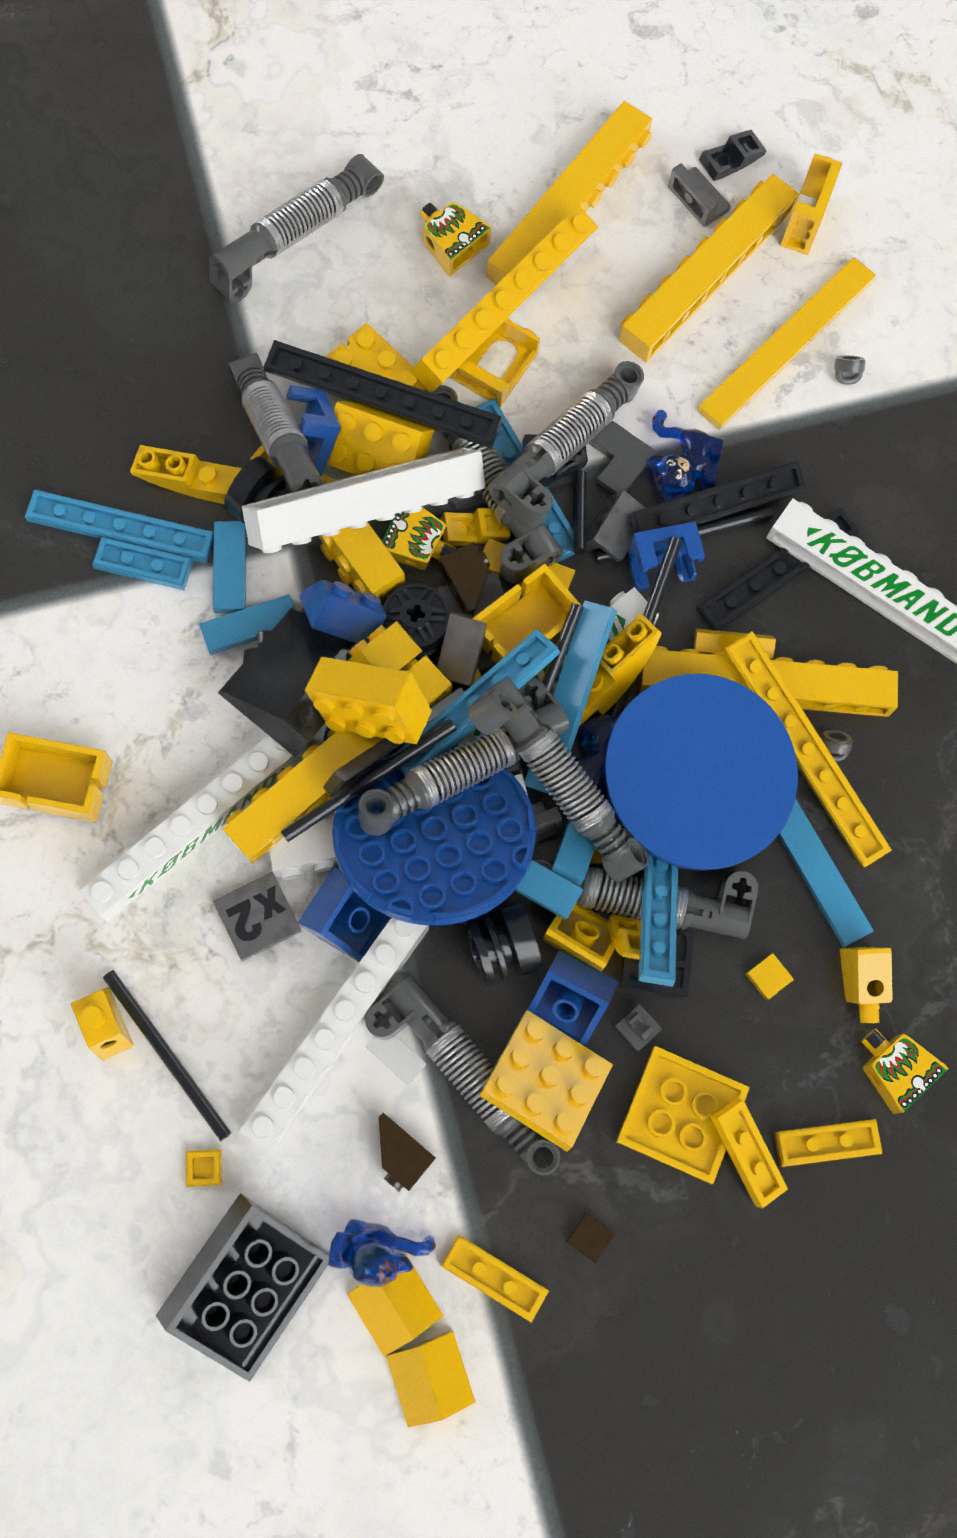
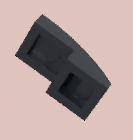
(735, 155)

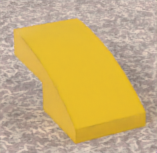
(473, 527)
(625, 935)

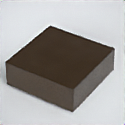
(590, 1237)

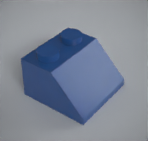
(341, 611)
(343, 917)
(573, 997)

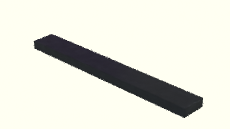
(383, 394)

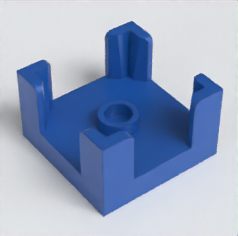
(317, 423)
(649, 548)

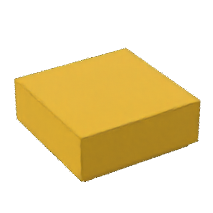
(769, 976)
(203, 1168)

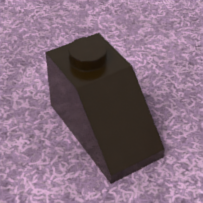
(465, 575)
(401, 1155)

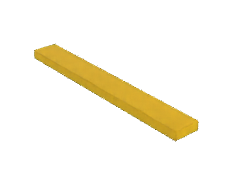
(786, 343)
(810, 751)

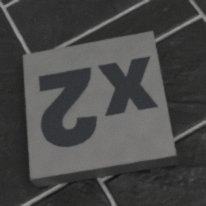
(257, 916)

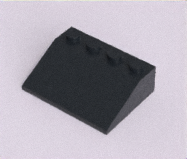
(274, 680)
(243, 1288)

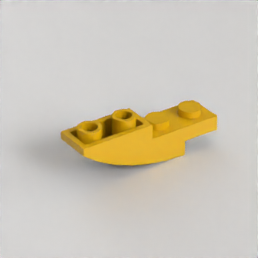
(184, 473)
(621, 664)

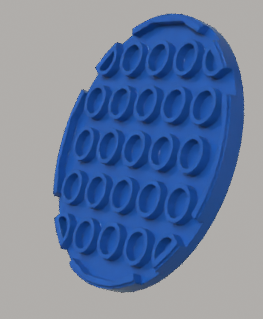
(700, 772)
(444, 859)

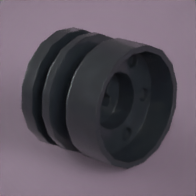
(254, 483)
(423, 602)
(503, 942)

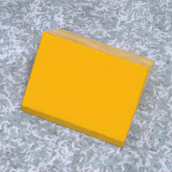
(582, 937)
(396, 1311)
(430, 1380)

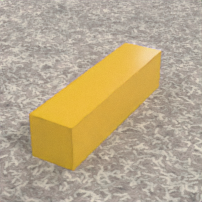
(715, 641)

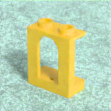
(806, 218)
(487, 384)

